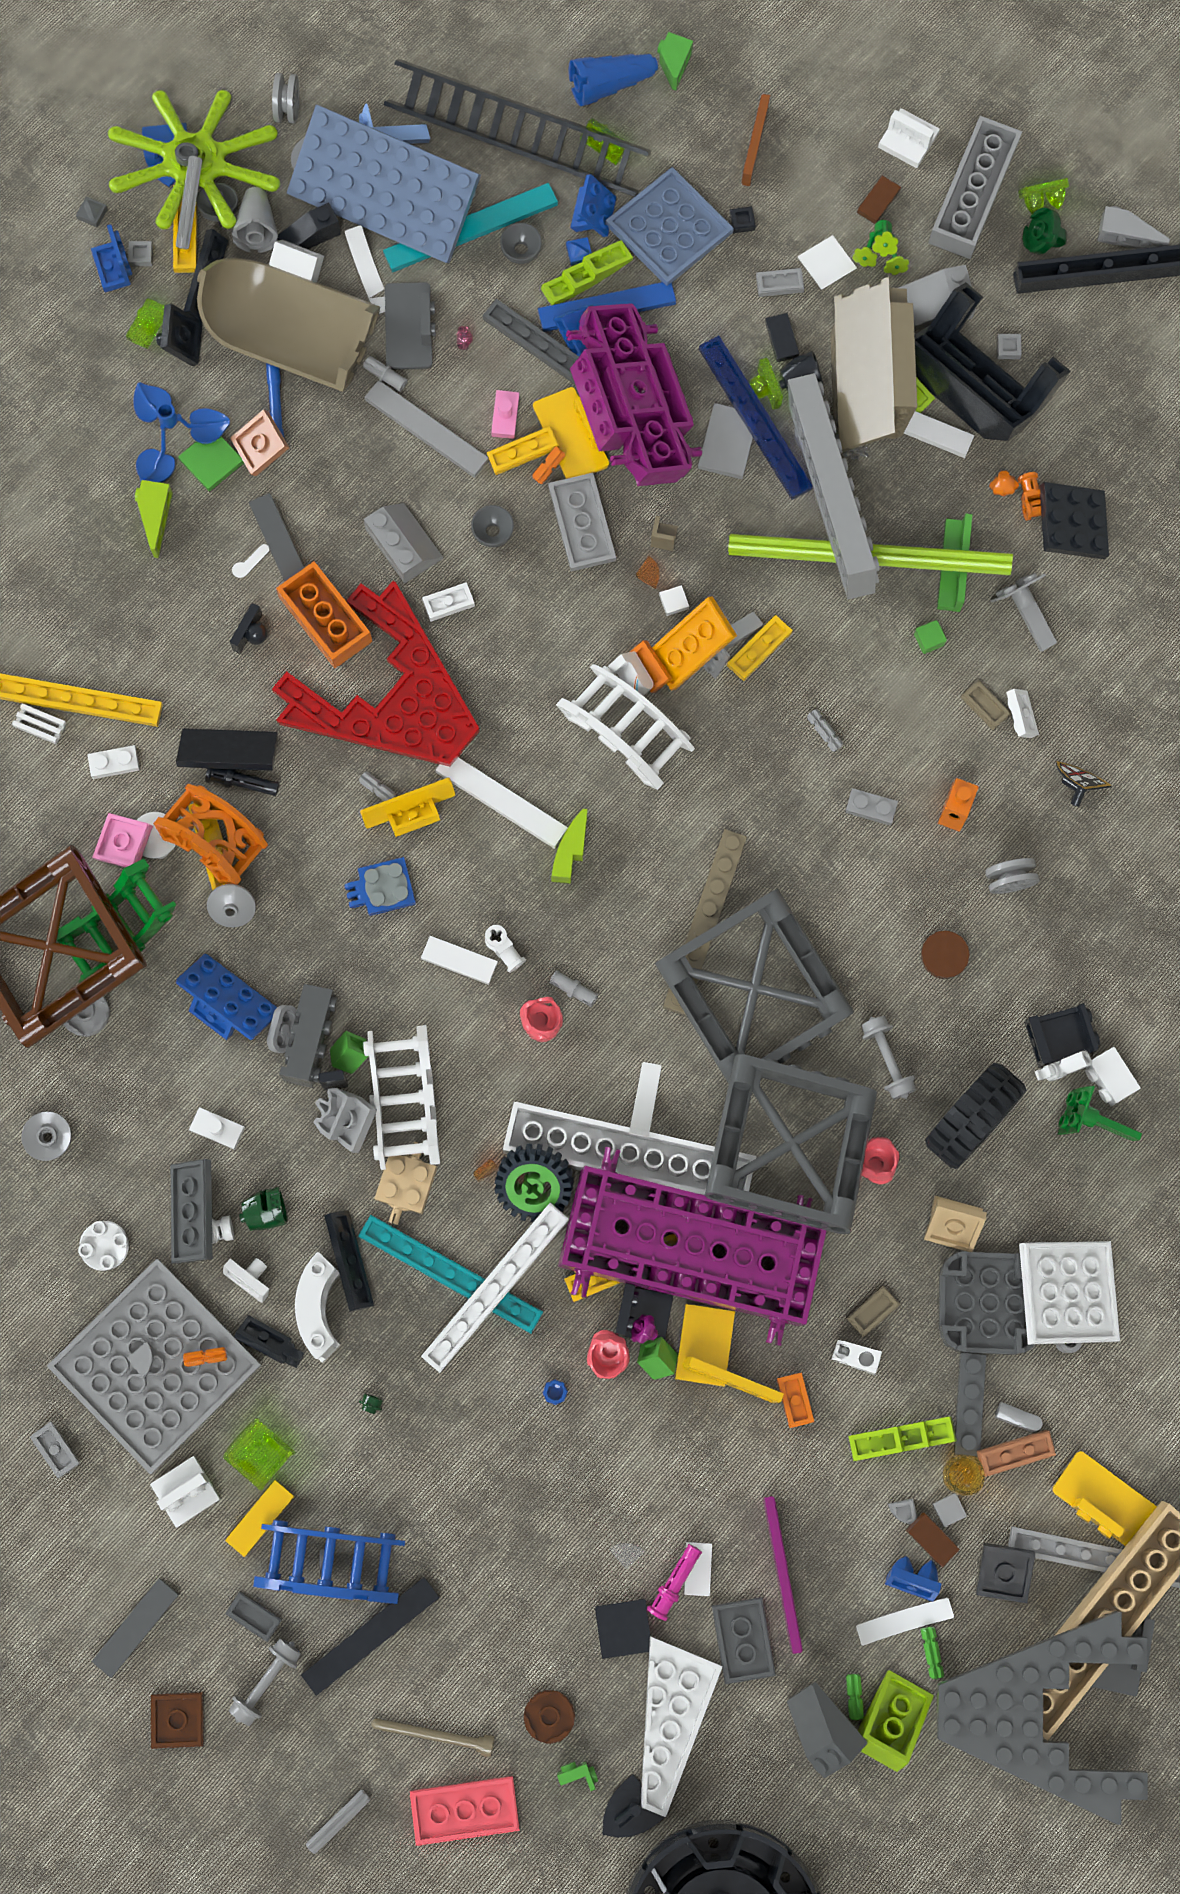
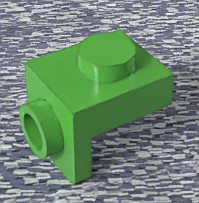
(572, 1772)

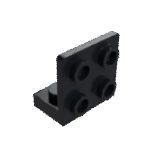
(647, 1302)

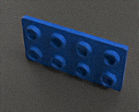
(225, 1000)

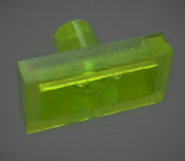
(146, 323)

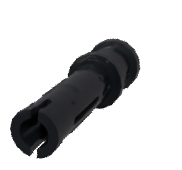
(228, 779)

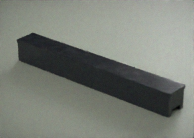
(1097, 269)

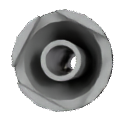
(255, 222)

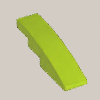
(588, 273)
(902, 1438)

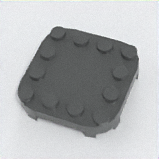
(983, 1304)

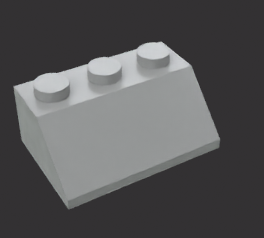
(402, 540)

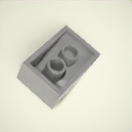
(932, 292)

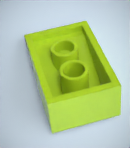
(894, 1721)

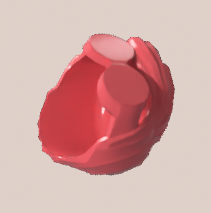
(541, 1020)
(880, 1160)
(607, 1354)

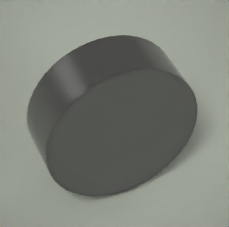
(183, 152)

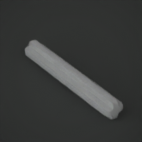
(188, 202)

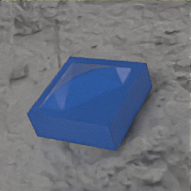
(577, 250)

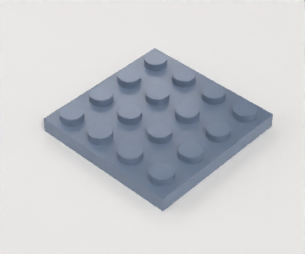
(669, 226)

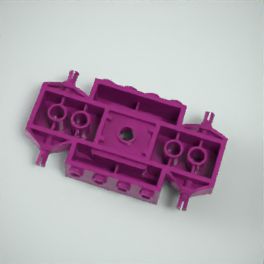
(647, 422)

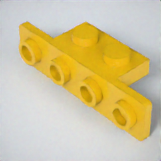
(410, 809)

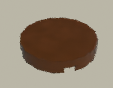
(945, 954)
(549, 1716)

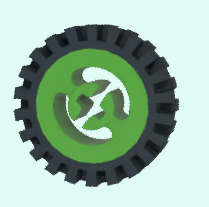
(542, 1168)

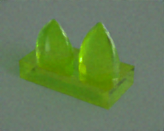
(614, 152)
(1034, 194)

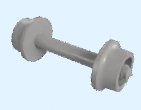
(876, 1028)
(244, 1710)

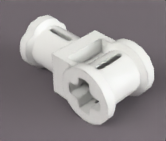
(504, 948)

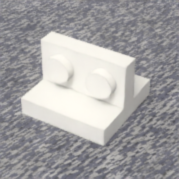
(908, 137)
(185, 1492)

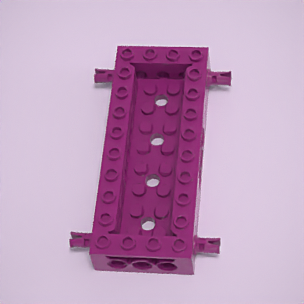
(689, 1266)

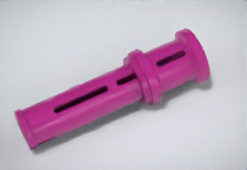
(669, 1592)

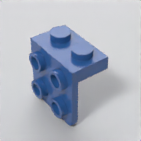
(112, 263)

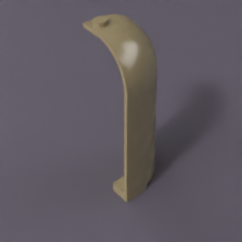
(285, 319)

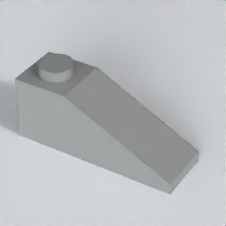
(1127, 230)

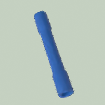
(274, 382)

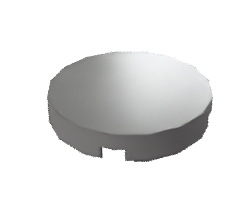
(90, 1020)

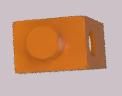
(958, 802)

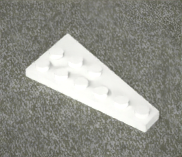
(675, 1706)

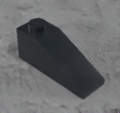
(312, 228)

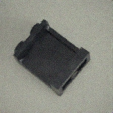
(1062, 1034)

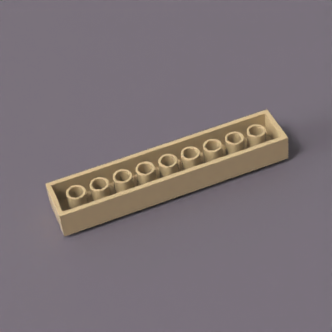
(1130, 1586)

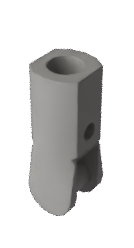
(1018, 1417)

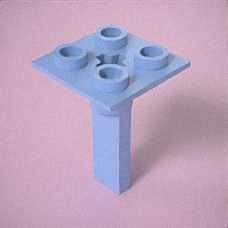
(407, 133)

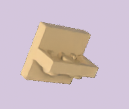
(955, 1224)

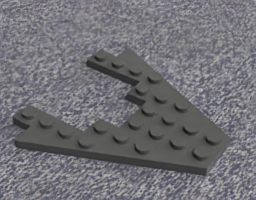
(999, 1714)

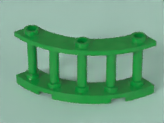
(125, 889)

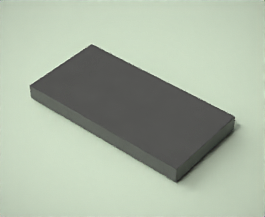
(191, 1211)

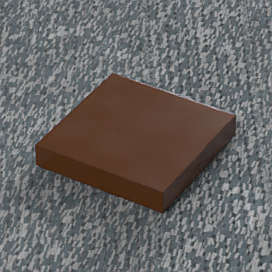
(177, 1720)

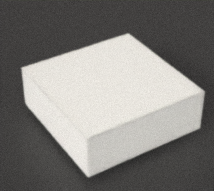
(674, 600)

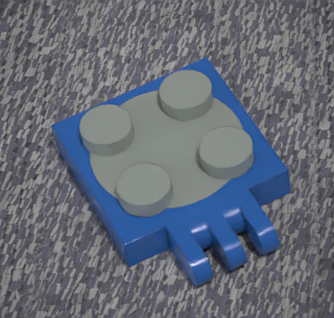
(382, 887)

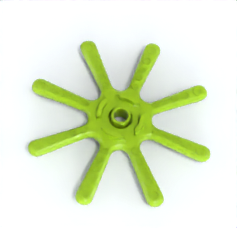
(208, 149)

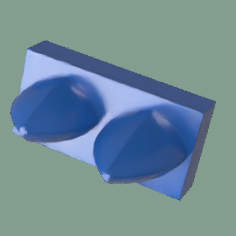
(923, 1584)

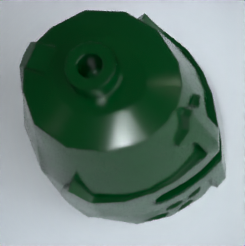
(264, 1210)

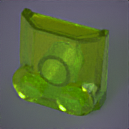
(258, 1453)

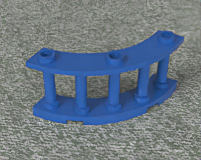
(325, 1585)

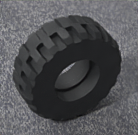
(975, 1115)

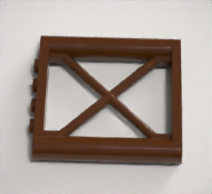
(120, 964)

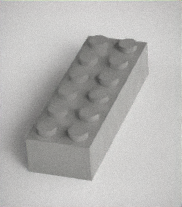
(975, 187)

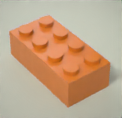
(324, 614)

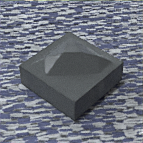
(91, 212)

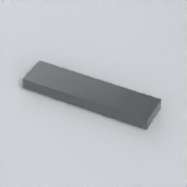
(276, 536)
(135, 1628)

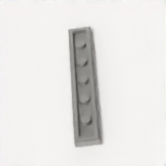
(426, 429)

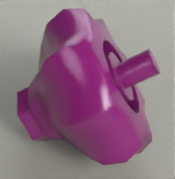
(644, 1329)

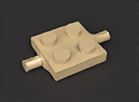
(405, 1184)

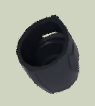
(800, 366)

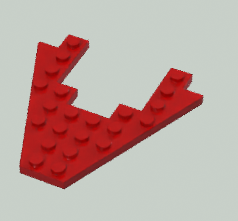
(416, 718)

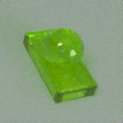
(766, 384)

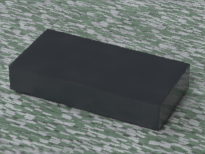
(782, 337)
(333, 1079)

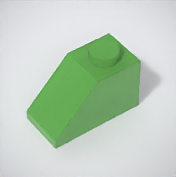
(674, 57)

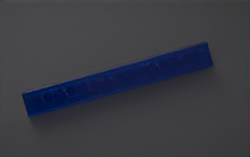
(755, 417)

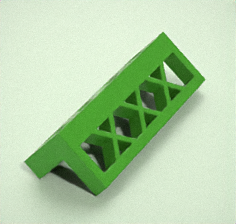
(953, 583)

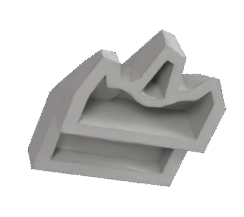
(345, 1118)

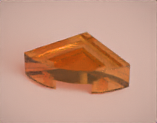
(649, 572)

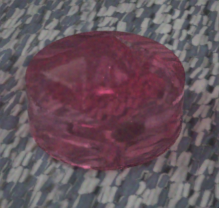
(464, 337)

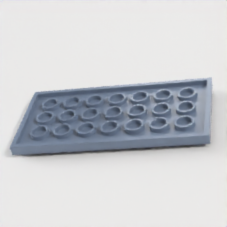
(383, 183)

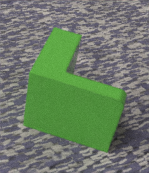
(348, 1052)
(657, 1358)

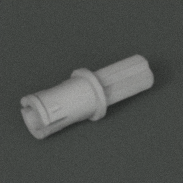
(385, 373)

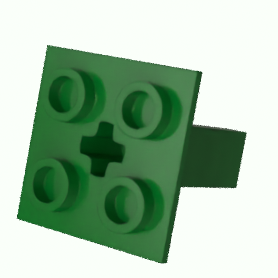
(1079, 1113)

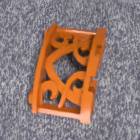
(212, 808)

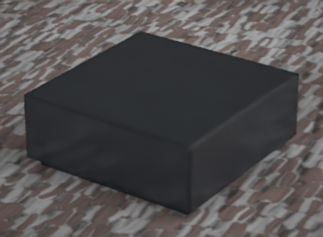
(742, 219)

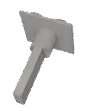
(1029, 610)
(743, 629)

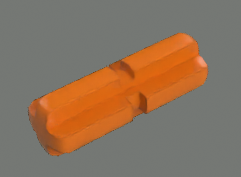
(545, 470)
(200, 1357)

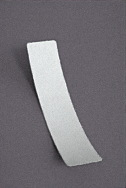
(365, 265)
(645, 1099)
(904, 1620)

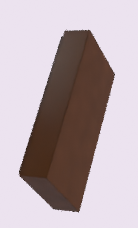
(878, 199)
(932, 1540)

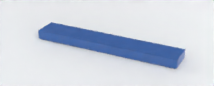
(643, 298)

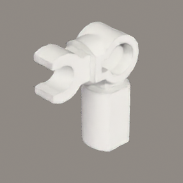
(1065, 1066)

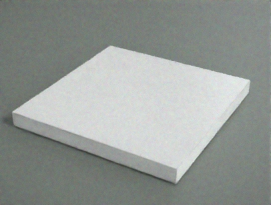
(1069, 1292)

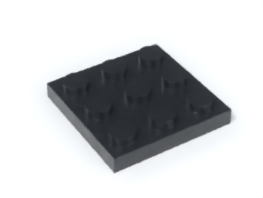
(1074, 520)

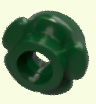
(371, 1403)

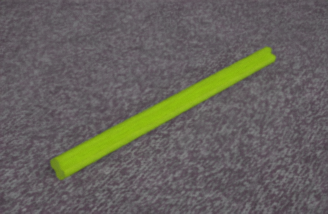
(886, 554)

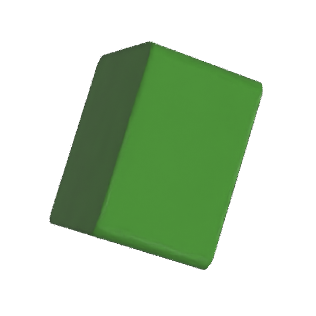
(930, 637)

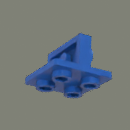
(593, 207)

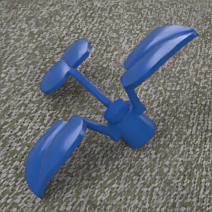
(156, 403)

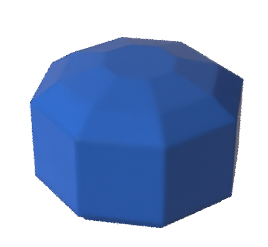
(555, 1392)

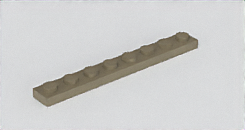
(711, 902)

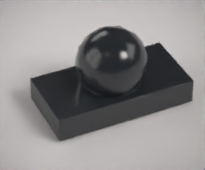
(249, 630)

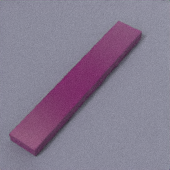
(782, 1575)

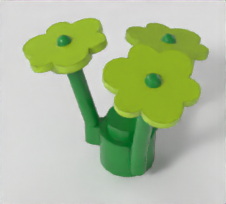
(884, 244)

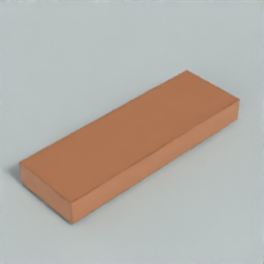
(1016, 1453)

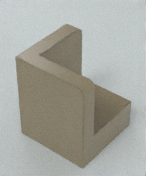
(663, 535)

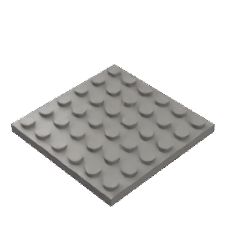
(173, 1400)

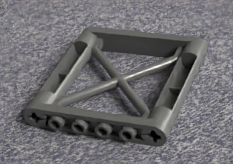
(776, 915)
(858, 1110)

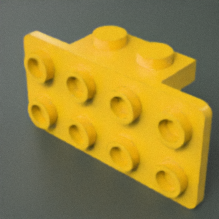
(572, 431)
(1102, 1498)

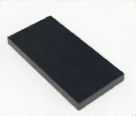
(227, 749)

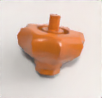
(1004, 484)

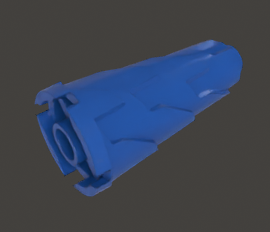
(607, 74)

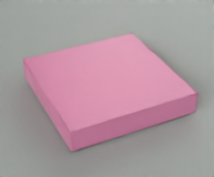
(122, 841)

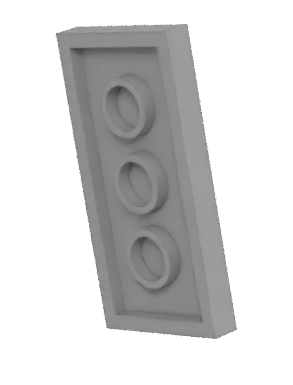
(582, 522)

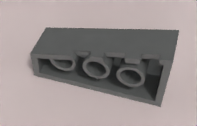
(309, 1036)

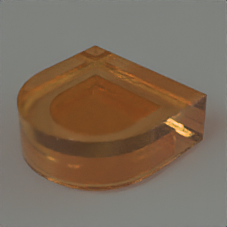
(485, 1170)

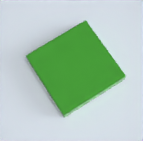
(211, 462)

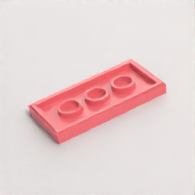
(464, 1810)

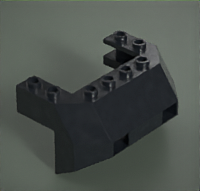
(972, 381)

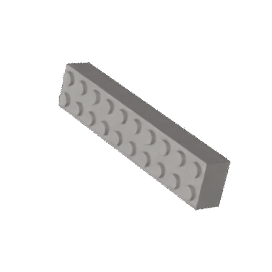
(832, 486)

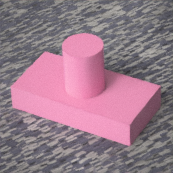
(505, 414)

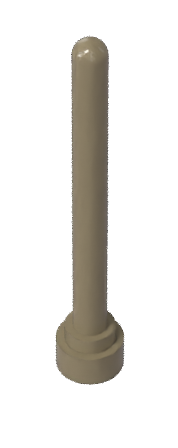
(482, 1744)

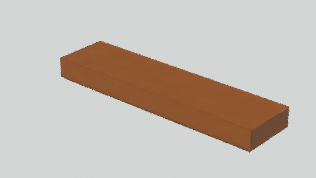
(755, 139)

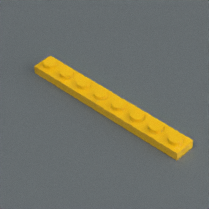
(80, 700)

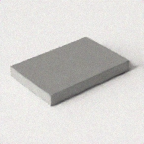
(726, 443)

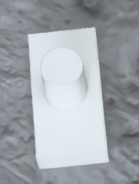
(217, 1128)
(248, 1278)

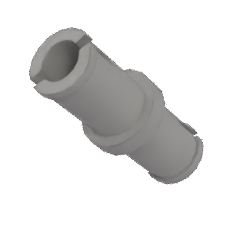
(573, 988)

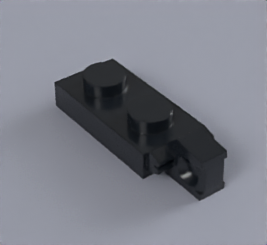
(269, 1342)

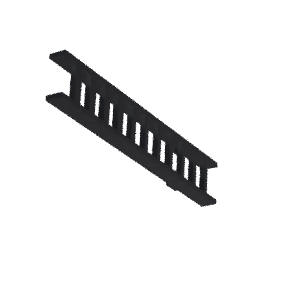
(471, 130)

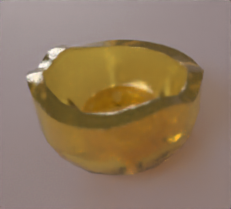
(956, 1476)

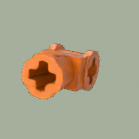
(1031, 495)

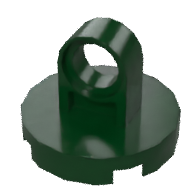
(1044, 232)

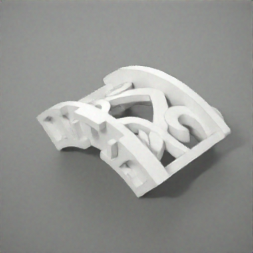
(311, 1307)

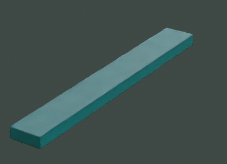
(482, 223)
(445, 1271)

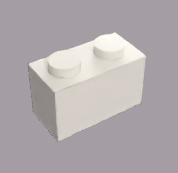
(296, 260)
(1112, 1077)

